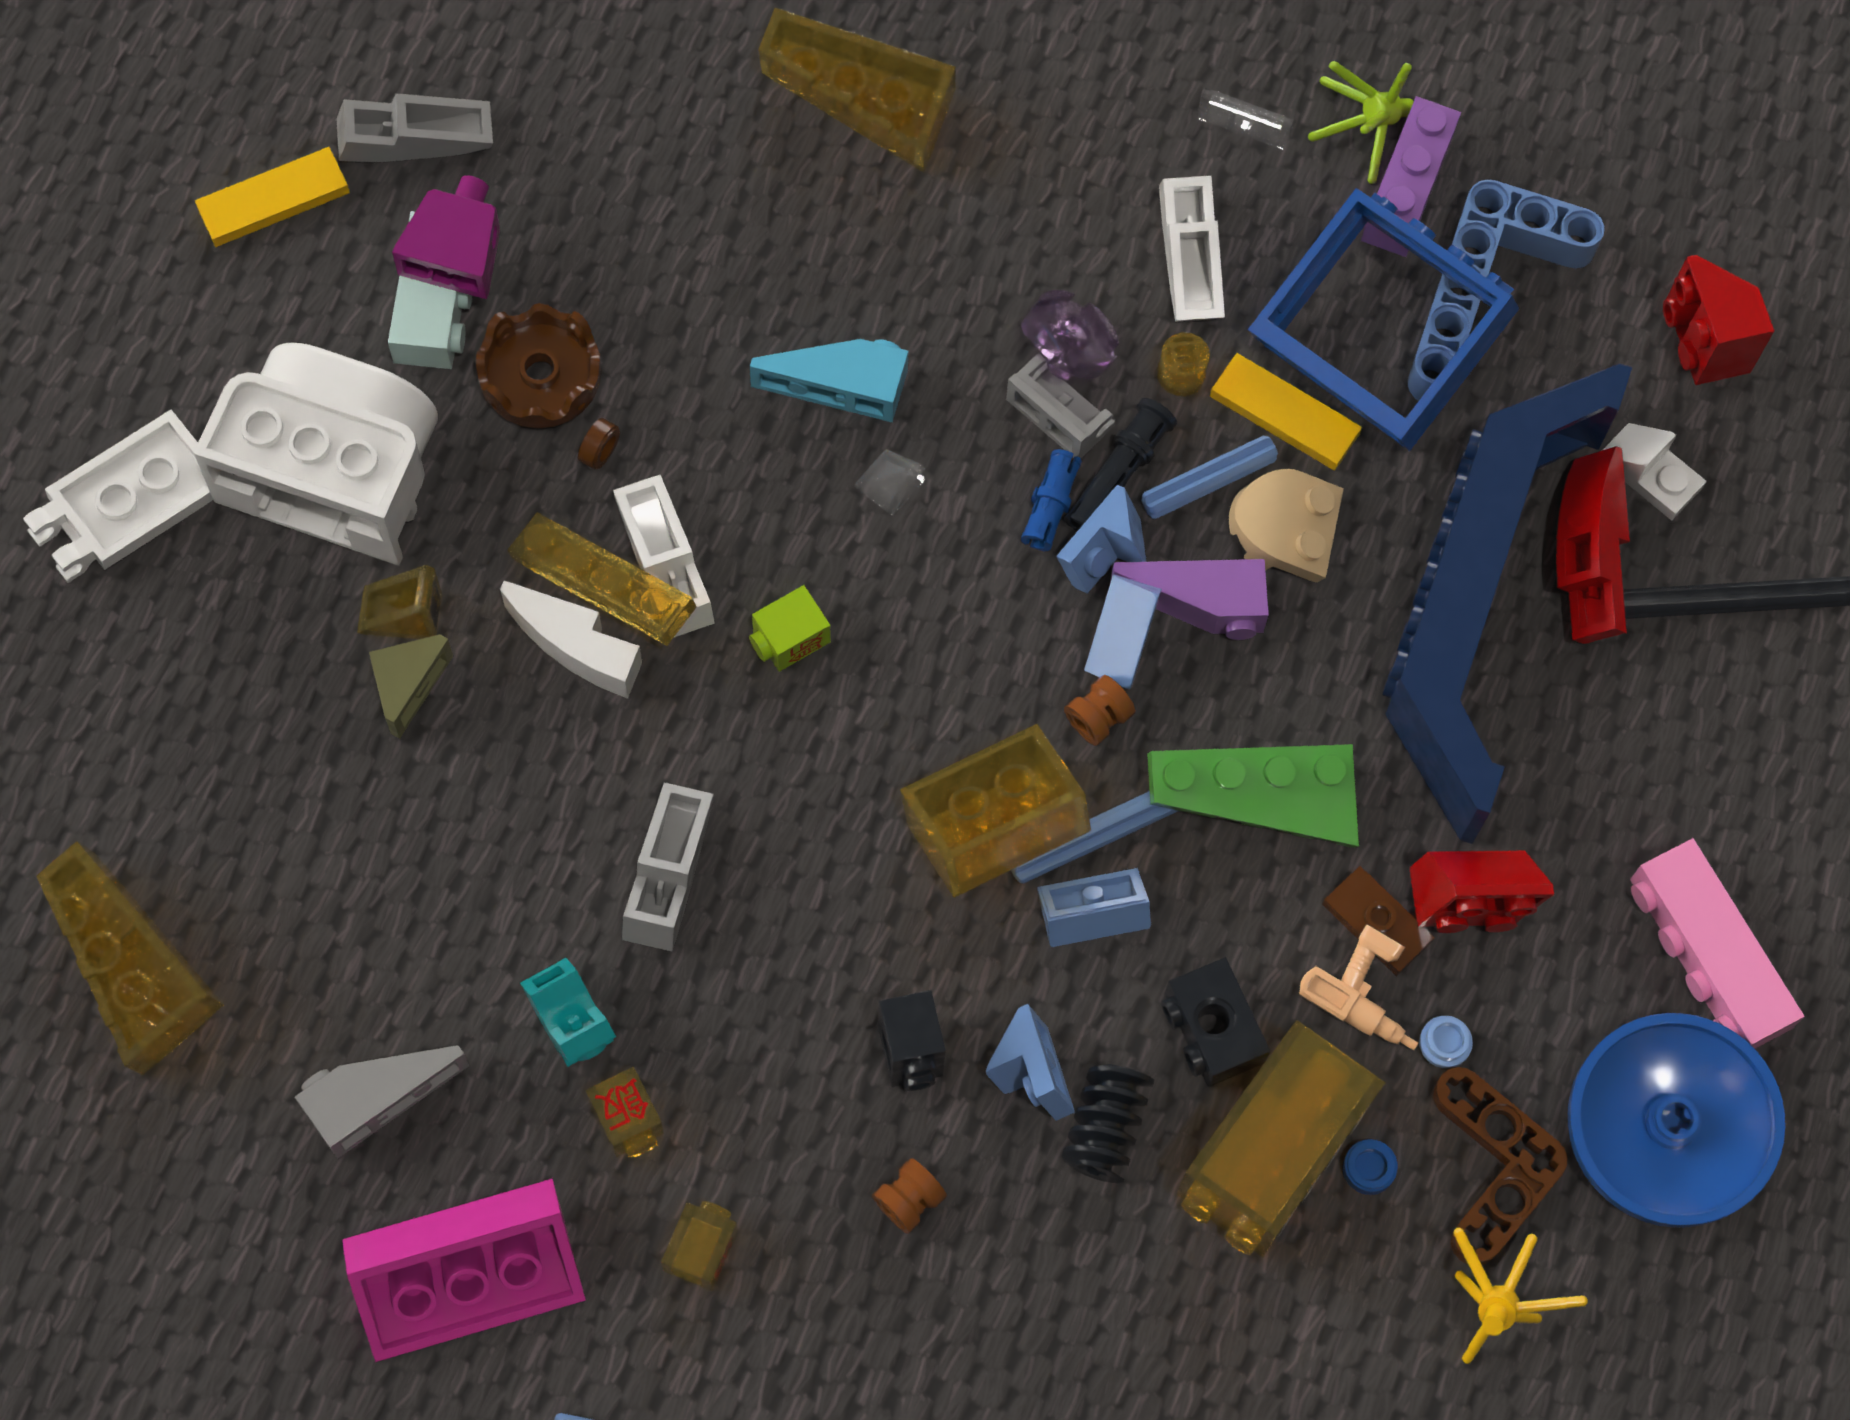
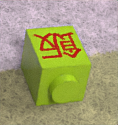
(789, 629)

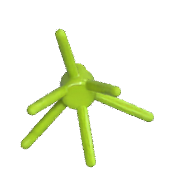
(1378, 109)

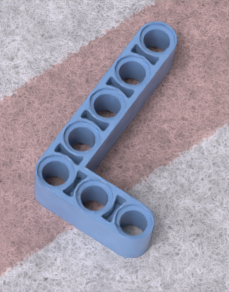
(1485, 233)

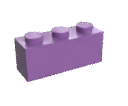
(1414, 166)

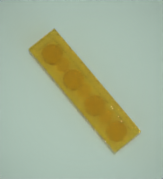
(602, 578)

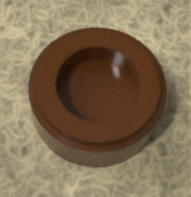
(599, 443)

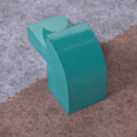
(568, 1012)

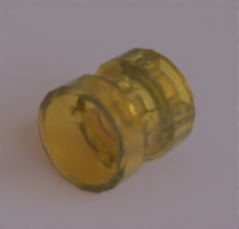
(1181, 375)

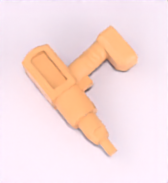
(1348, 998)

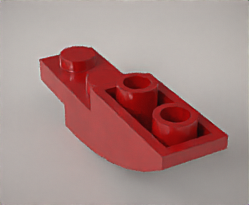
(1588, 542)

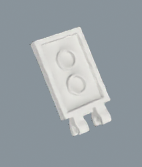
(122, 497)

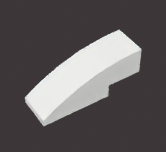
(1192, 248)
(662, 544)
(574, 638)

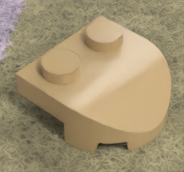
(1288, 521)

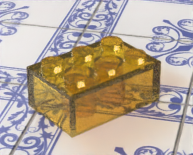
(995, 810)

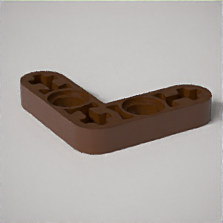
(1518, 1170)

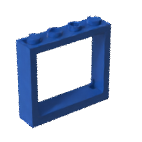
(1418, 239)

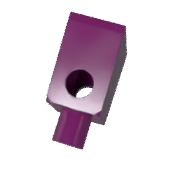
(451, 240)

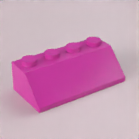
(462, 1270)

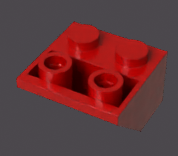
(1717, 321)
(1477, 889)

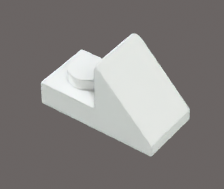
(1655, 470)

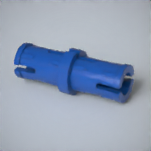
(1051, 500)

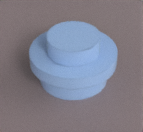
(1445, 1042)

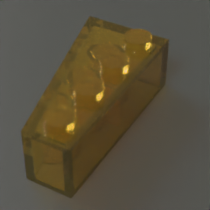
(863, 83)
(136, 974)

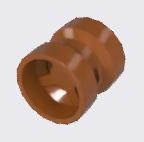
(1099, 710)
(909, 1195)

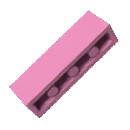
(1714, 945)

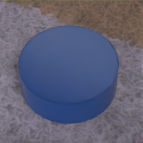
(1370, 1167)

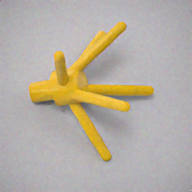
(1499, 1304)

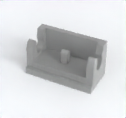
(1057, 408)

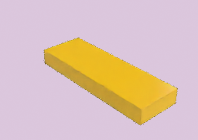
(272, 196)
(1285, 411)

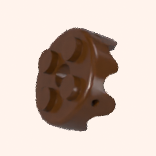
(534, 337)

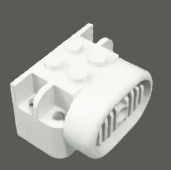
(320, 448)

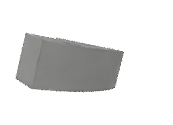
(412, 128)
(667, 867)

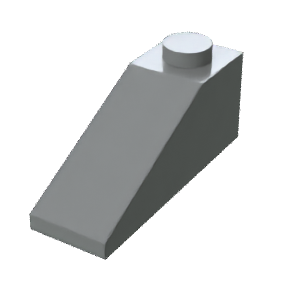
(369, 1094)

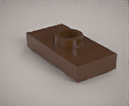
(1365, 902)

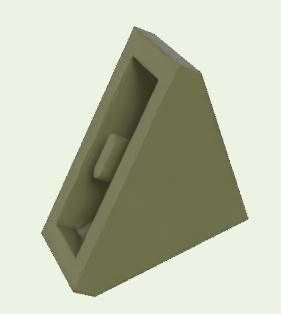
(407, 676)

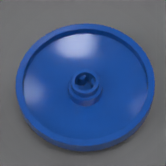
(1676, 1120)

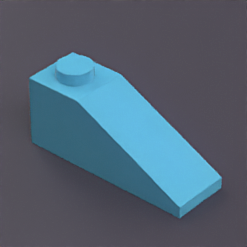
(842, 375)

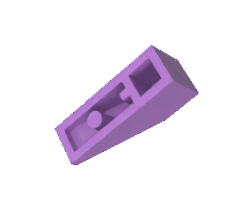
(1209, 594)

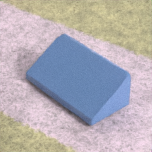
(1122, 630)
(1094, 907)

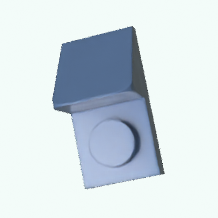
(1108, 534)
(1030, 1061)

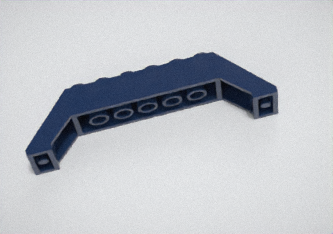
(1463, 579)

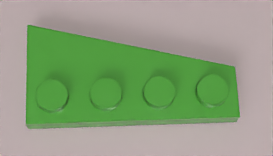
(1274, 788)

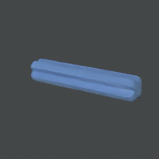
(1209, 477)

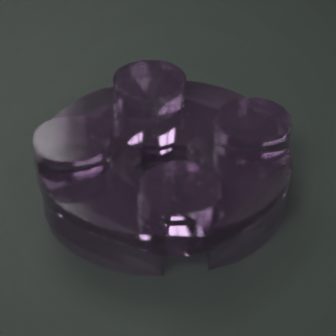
(1053, 328)

